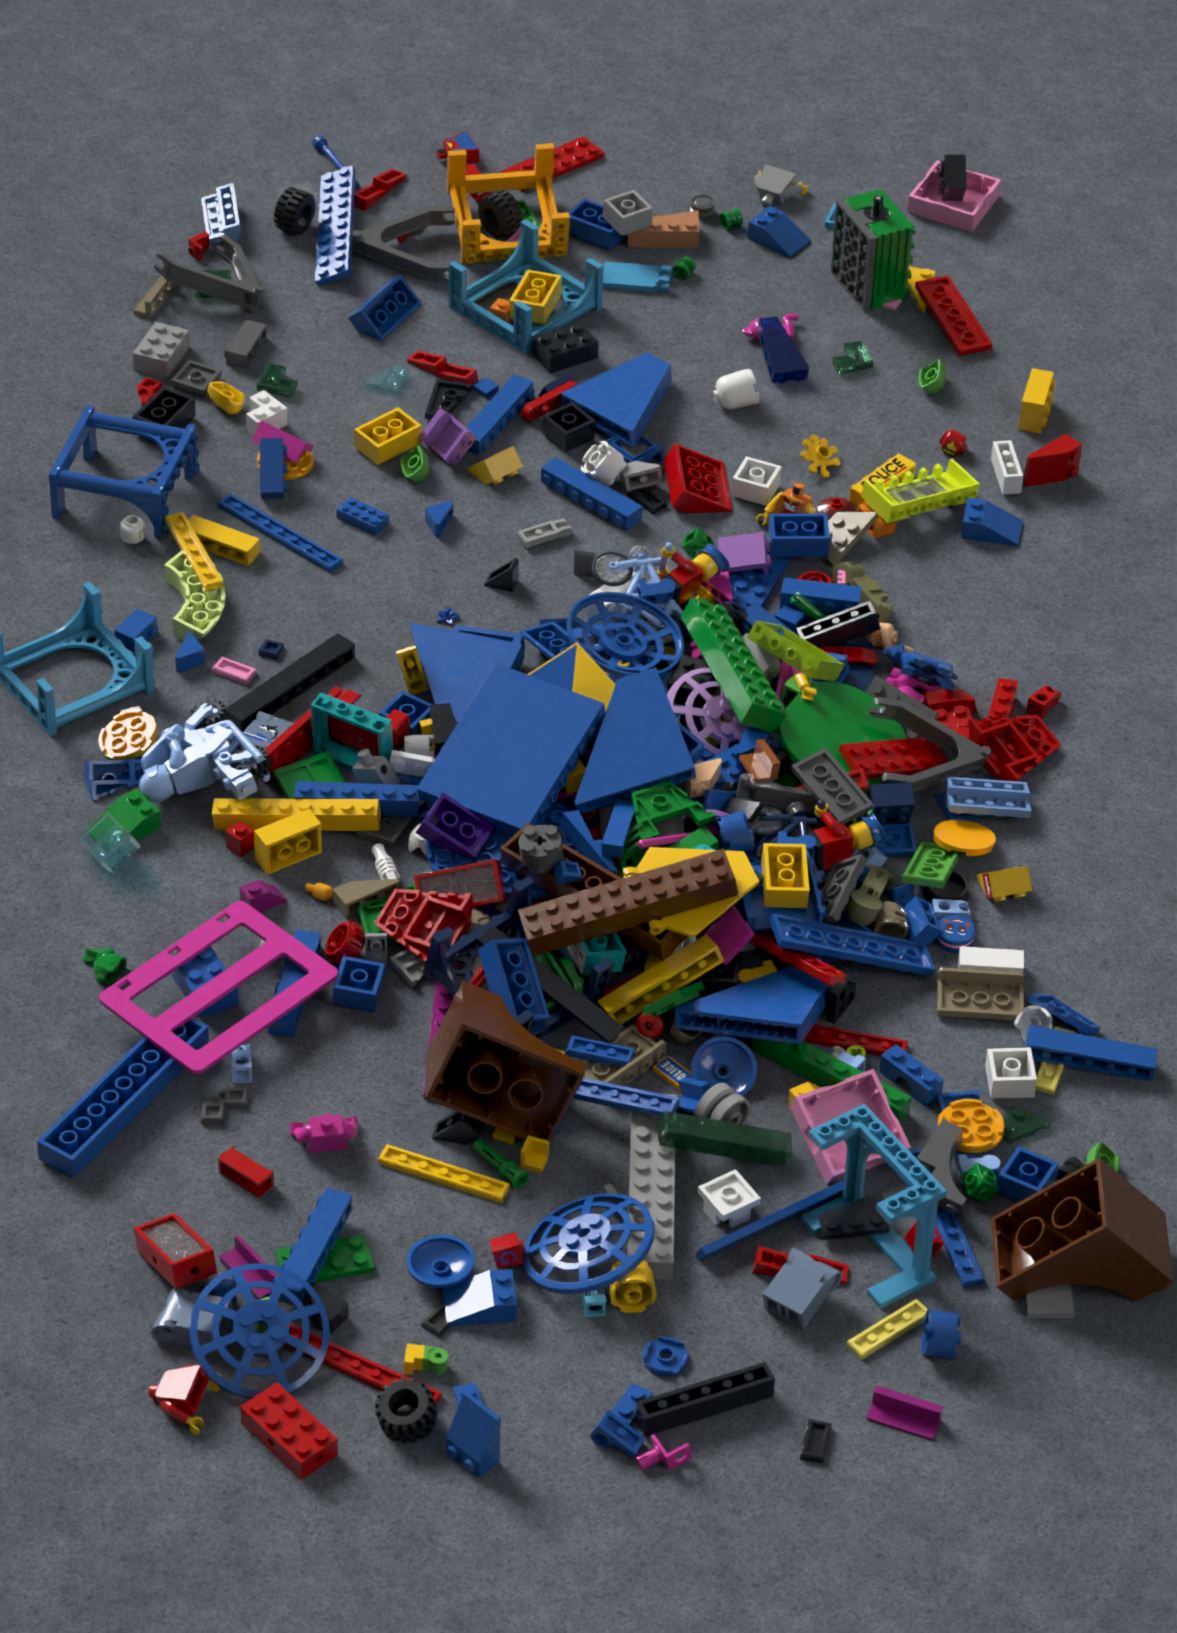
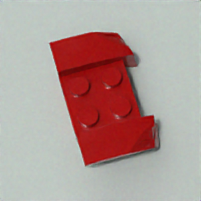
(953, 708)

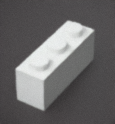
(1006, 467)
(991, 959)

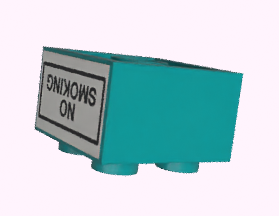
(593, 951)

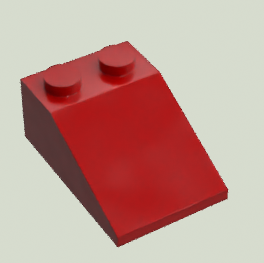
(1053, 462)

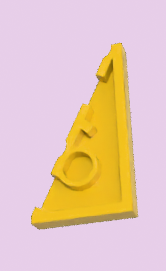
(917, 275)

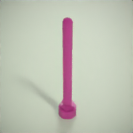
(670, 839)

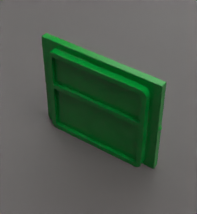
(313, 769)

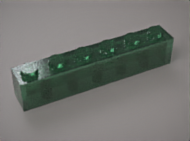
(724, 1139)

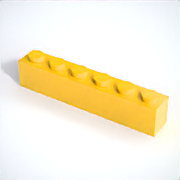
(662, 979)

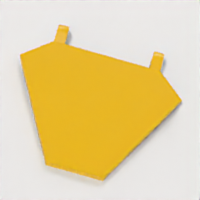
(695, 920)

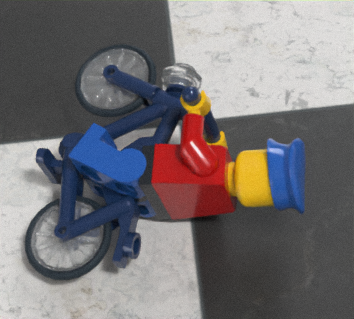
(824, 844)

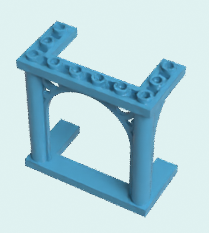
(524, 258)
(83, 625)
(865, 1136)

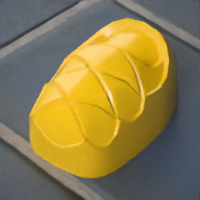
(226, 397)

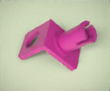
(659, 1454)

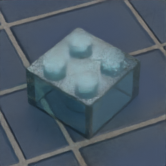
(109, 842)

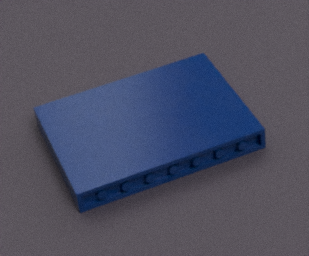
(513, 749)

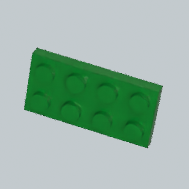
(673, 1000)
(346, 1259)

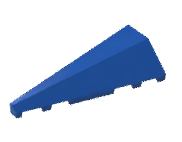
(111, 775)

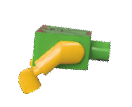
(794, 685)

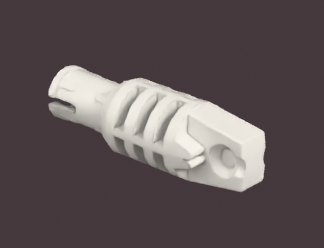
(384, 863)

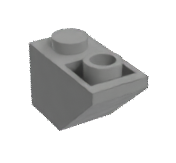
(376, 947)

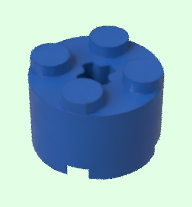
(735, 833)
(941, 1334)

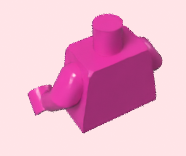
(325, 1132)

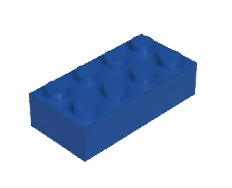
(362, 516)

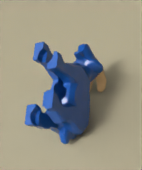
(922, 665)

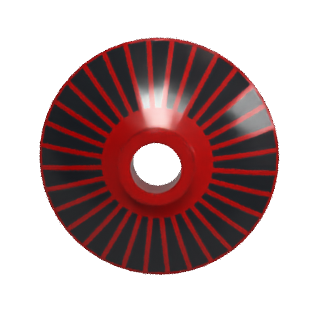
(835, 504)

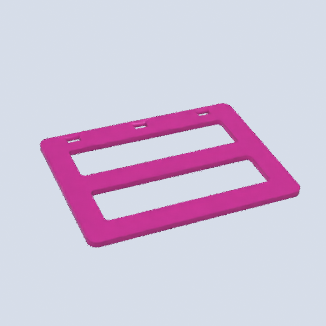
(159, 1029)

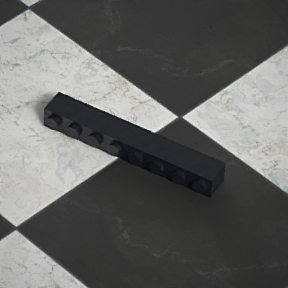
(292, 681)

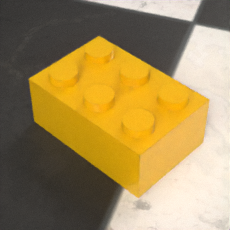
(539, 292)
(1037, 401)
(387, 436)
(288, 841)
(785, 875)

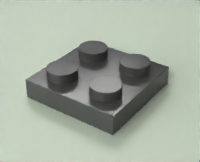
(195, 377)

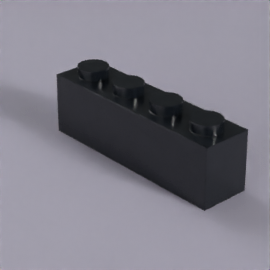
(841, 626)

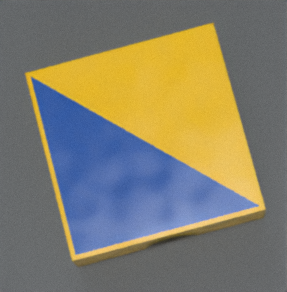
(578, 673)

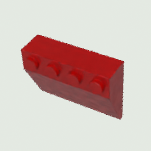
(696, 481)

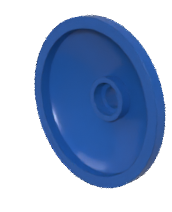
(730, 1056)
(440, 1261)

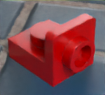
(198, 245)

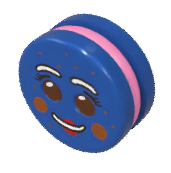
(956, 932)

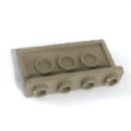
(980, 994)
(646, 1054)

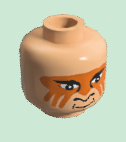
(884, 637)

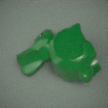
(106, 964)

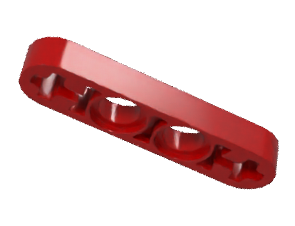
(536, 409)

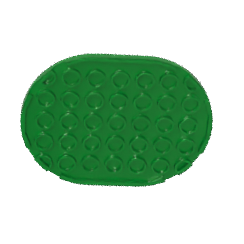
(833, 718)

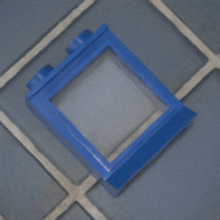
(641, 452)

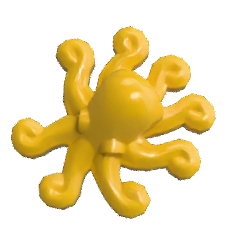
(819, 455)

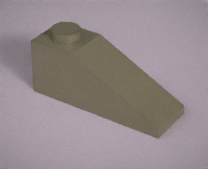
(356, 893)

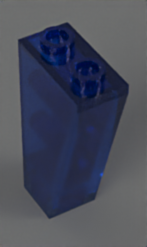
(780, 352)

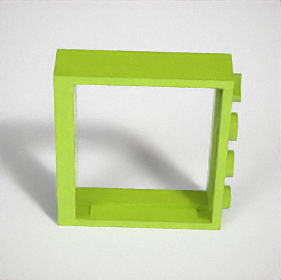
(795, 651)

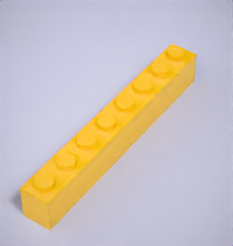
(332, 813)

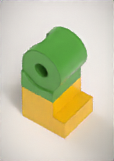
(425, 1359)

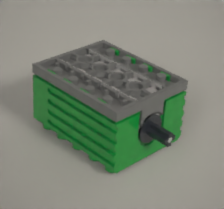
(872, 249)

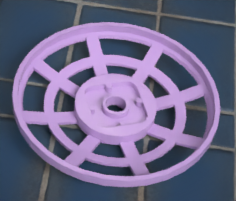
(709, 714)

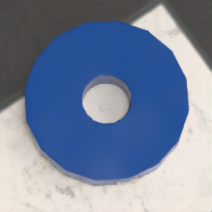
(665, 1367)

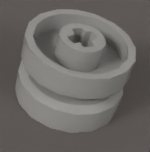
(723, 1105)

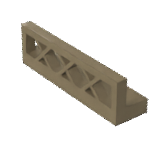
(155, 298)

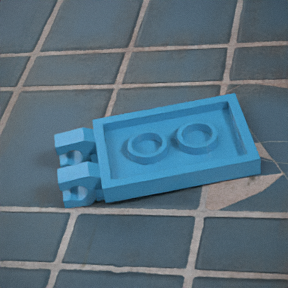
(636, 277)

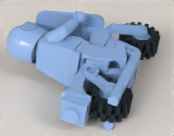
(200, 753)

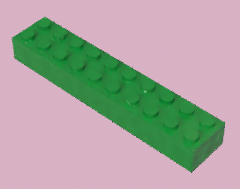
(733, 665)

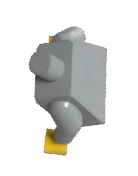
(777, 185)

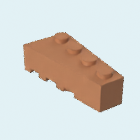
(668, 231)

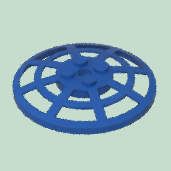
(633, 642)
(598, 1238)
(253, 1342)

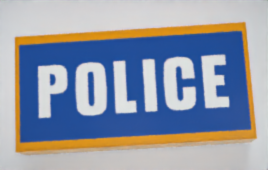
(671, 1071)

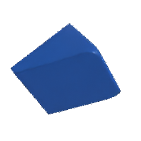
(567, 872)

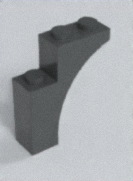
(937, 1159)

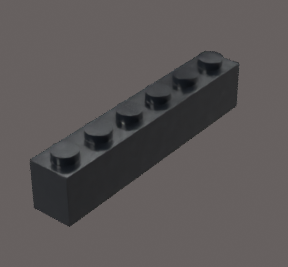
(704, 1399)

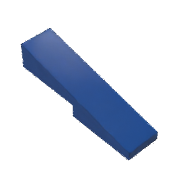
(618, 829)
(578, 833)

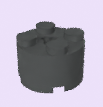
(540, 848)

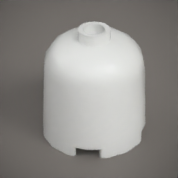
(736, 390)

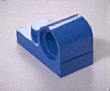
(616, 1431)

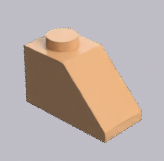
(706, 777)

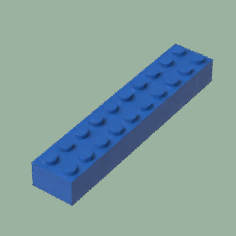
(114, 1102)

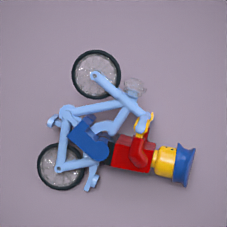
(664, 588)

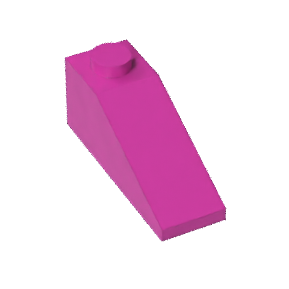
(719, 587)

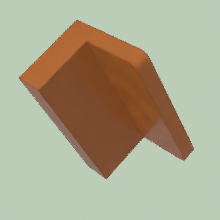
(761, 764)

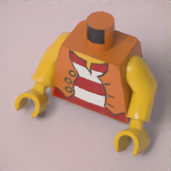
(789, 502)

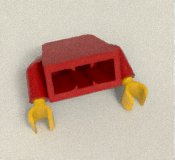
(181, 1394)

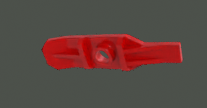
(854, 654)

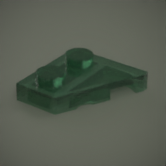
(1022, 1123)

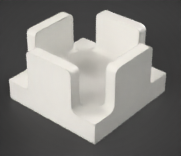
(728, 1198)

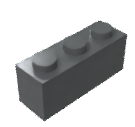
(245, 344)

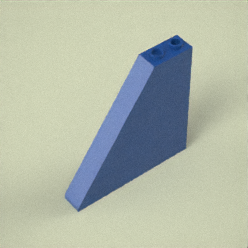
(623, 396)
(460, 663)
(635, 745)
(766, 1008)

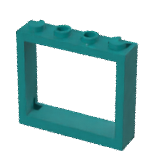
(341, 755)

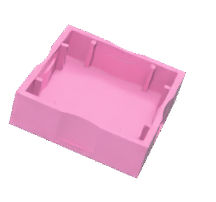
(965, 214)
(831, 1101)

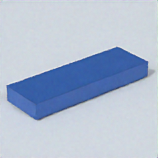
(599, 1051)

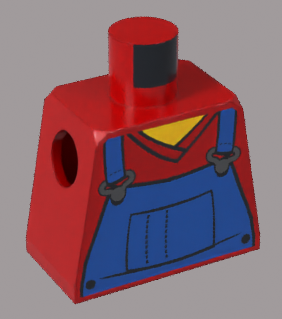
(460, 141)

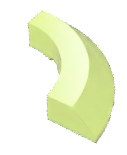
(200, 608)

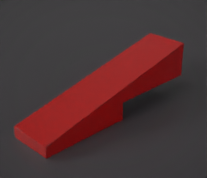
(380, 186)
(438, 366)
(771, 1261)

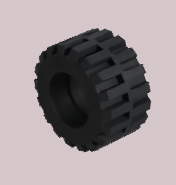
(294, 211)
(500, 213)
(402, 1394)

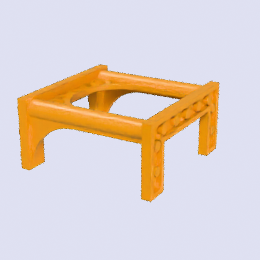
(458, 185)

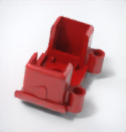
(363, 739)

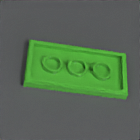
(930, 866)

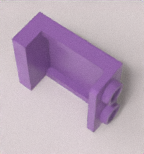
(447, 437)
(746, 551)

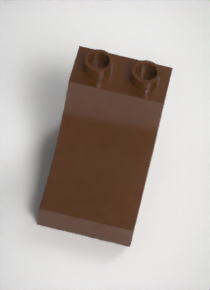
(498, 1069)
(1084, 1233)

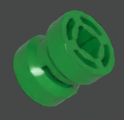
(730, 219)
(684, 268)

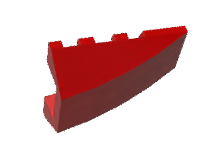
(1014, 744)
(415, 916)

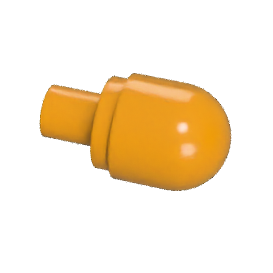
(320, 891)

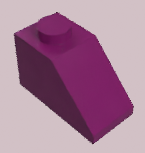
(261, 895)

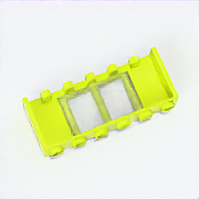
(921, 494)

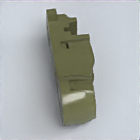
(870, 591)
(865, 902)

